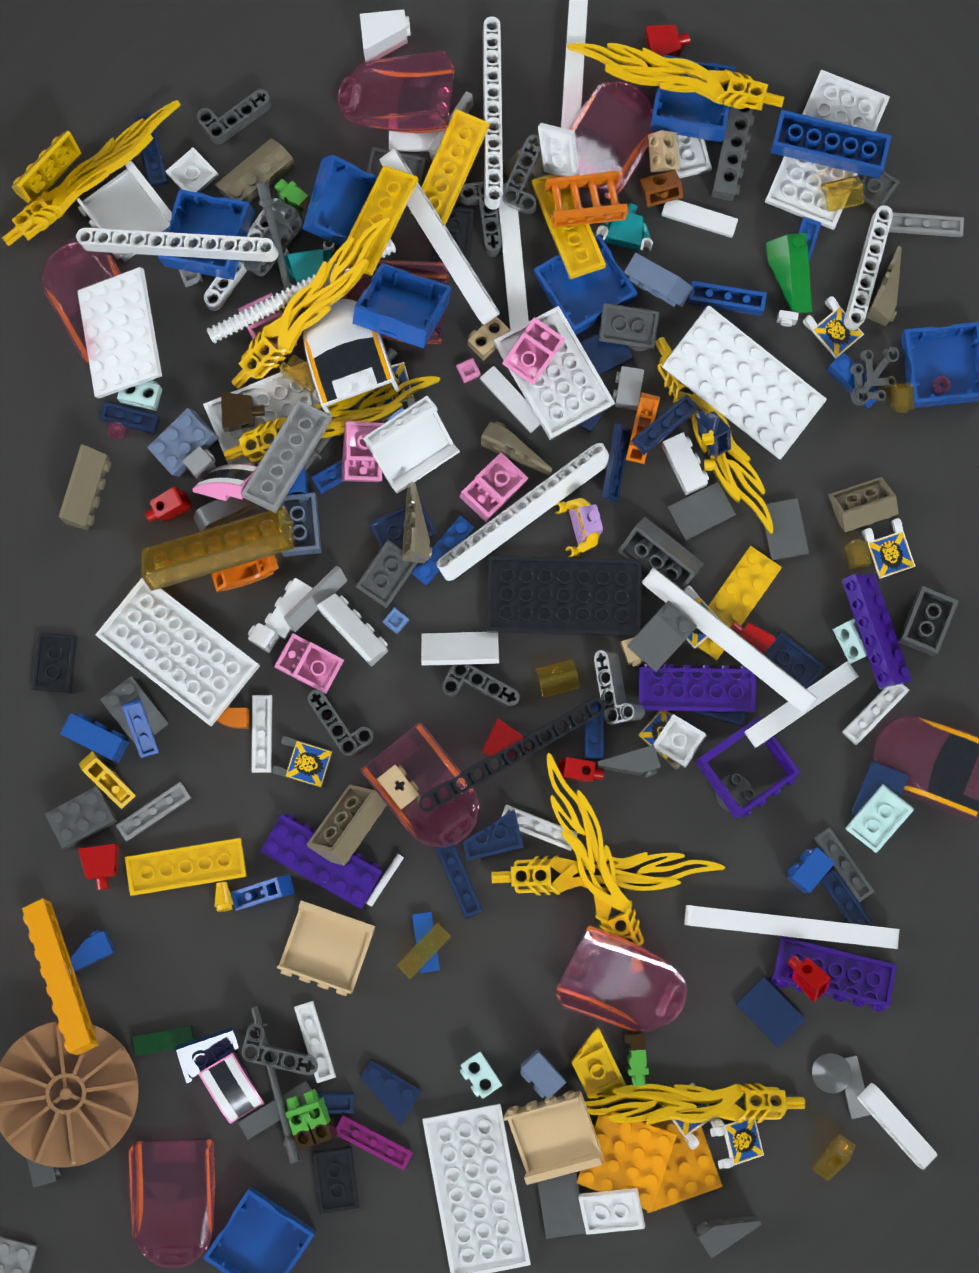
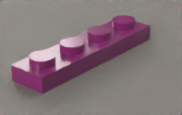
(373, 1142)

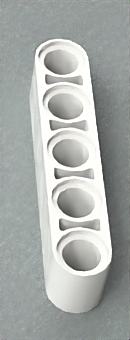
(897, 1126)

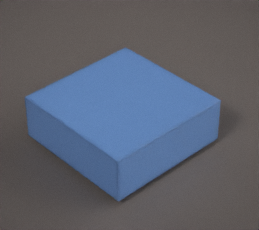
(395, 620)

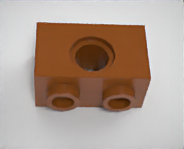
(661, 188)

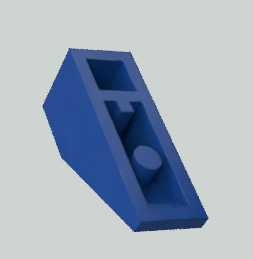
(841, 372)
(262, 892)
(92, 950)

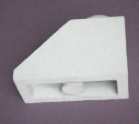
(263, 637)

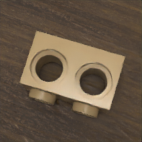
(663, 151)
(484, 334)

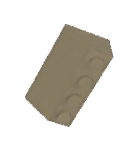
(264, 165)
(84, 488)
(347, 824)

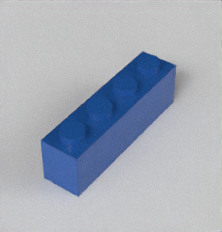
(727, 298)

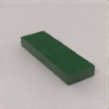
(161, 1040)

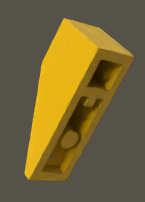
(106, 779)

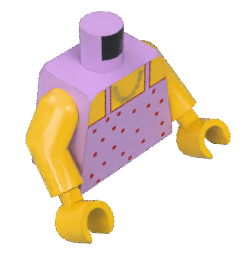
(585, 523)

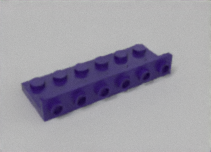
(876, 630)
(697, 689)
(289, 847)
(852, 976)

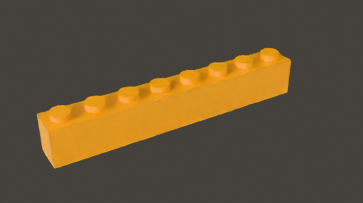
(60, 977)

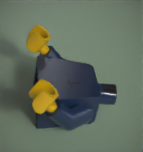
(715, 436)

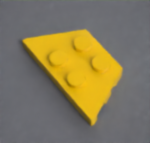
(597, 1067)

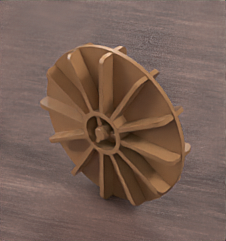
(64, 1104)

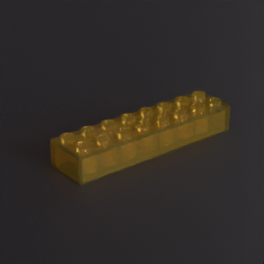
(217, 548)

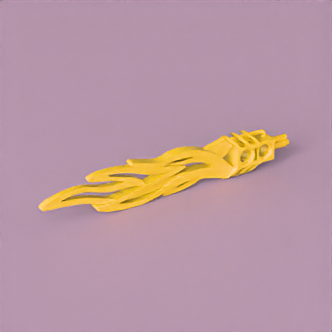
(670, 73)
(113, 155)
(314, 296)
(340, 415)
(736, 452)
(568, 868)
(602, 899)
(680, 1108)

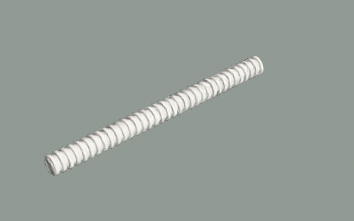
(269, 306)

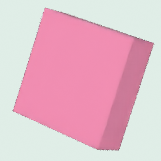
(468, 370)

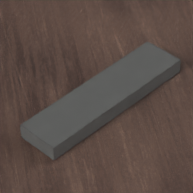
(844, 864)
(269, 1114)

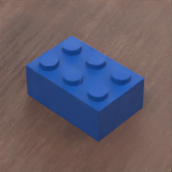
(95, 736)

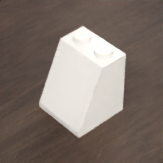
(383, 32)

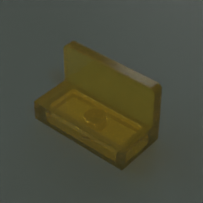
(843, 193)
(298, 372)
(558, 678)

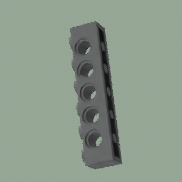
(724, 189)

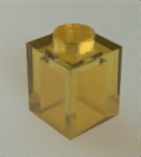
(902, 397)
(858, 554)

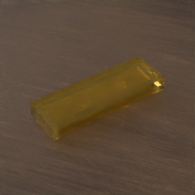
(423, 950)

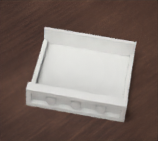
(126, 204)
(411, 444)

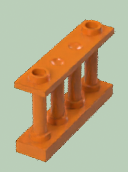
(582, 215)

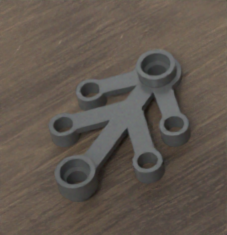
(860, 393)

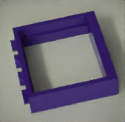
(776, 750)

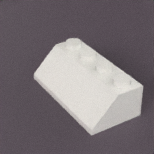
(353, 629)

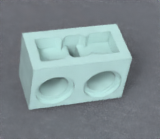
(138, 397)
(850, 641)
(485, 1072)

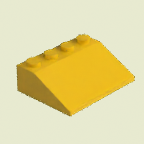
(47, 168)

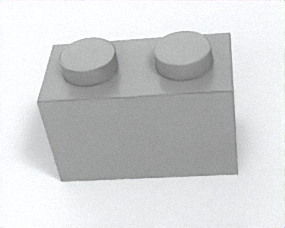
(628, 388)
(200, 463)

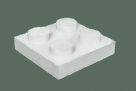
(192, 172)
(679, 740)

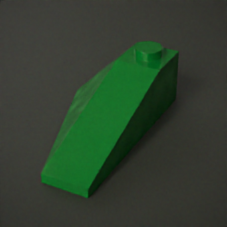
(790, 265)

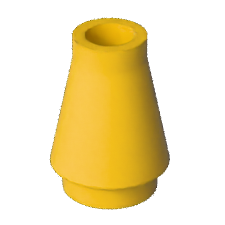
(223, 898)

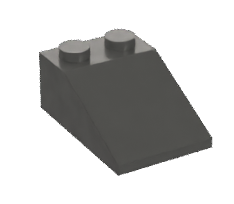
(662, 636)
(127, 692)
(635, 762)
(723, 1233)

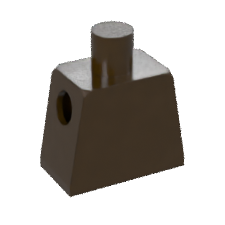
(239, 411)

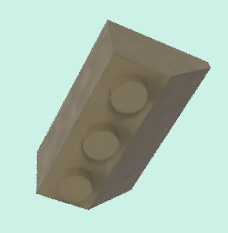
(864, 504)

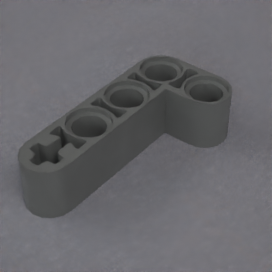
(236, 113)
(525, 172)
(486, 218)
(288, 226)
(221, 511)
(607, 665)
(483, 687)
(336, 721)
(281, 1053)

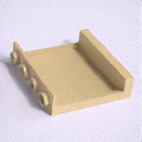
(326, 948)
(555, 1137)

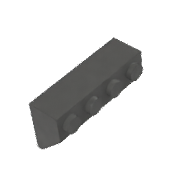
(662, 552)

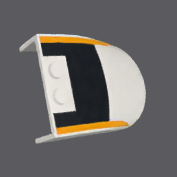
(345, 356)

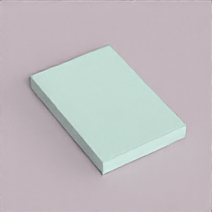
(879, 818)

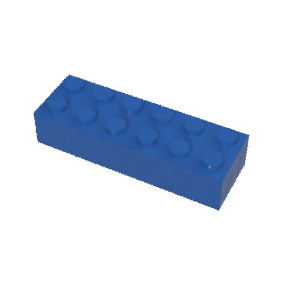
(831, 144)

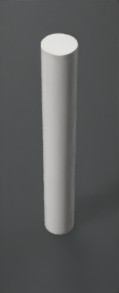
(384, 880)

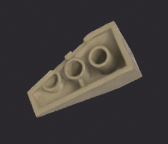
(885, 300)
(416, 536)

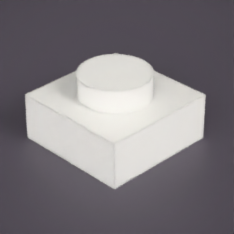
(787, 318)

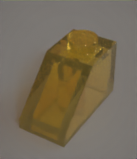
(834, 1157)

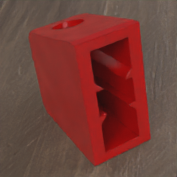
(665, 40)
(169, 505)
(754, 635)
(501, 737)
(572, 770)
(100, 863)
(809, 977)

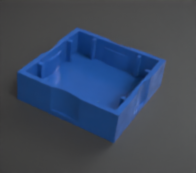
(690, 112)
(337, 199)
(209, 216)
(583, 296)
(402, 305)
(942, 352)
(259, 1238)

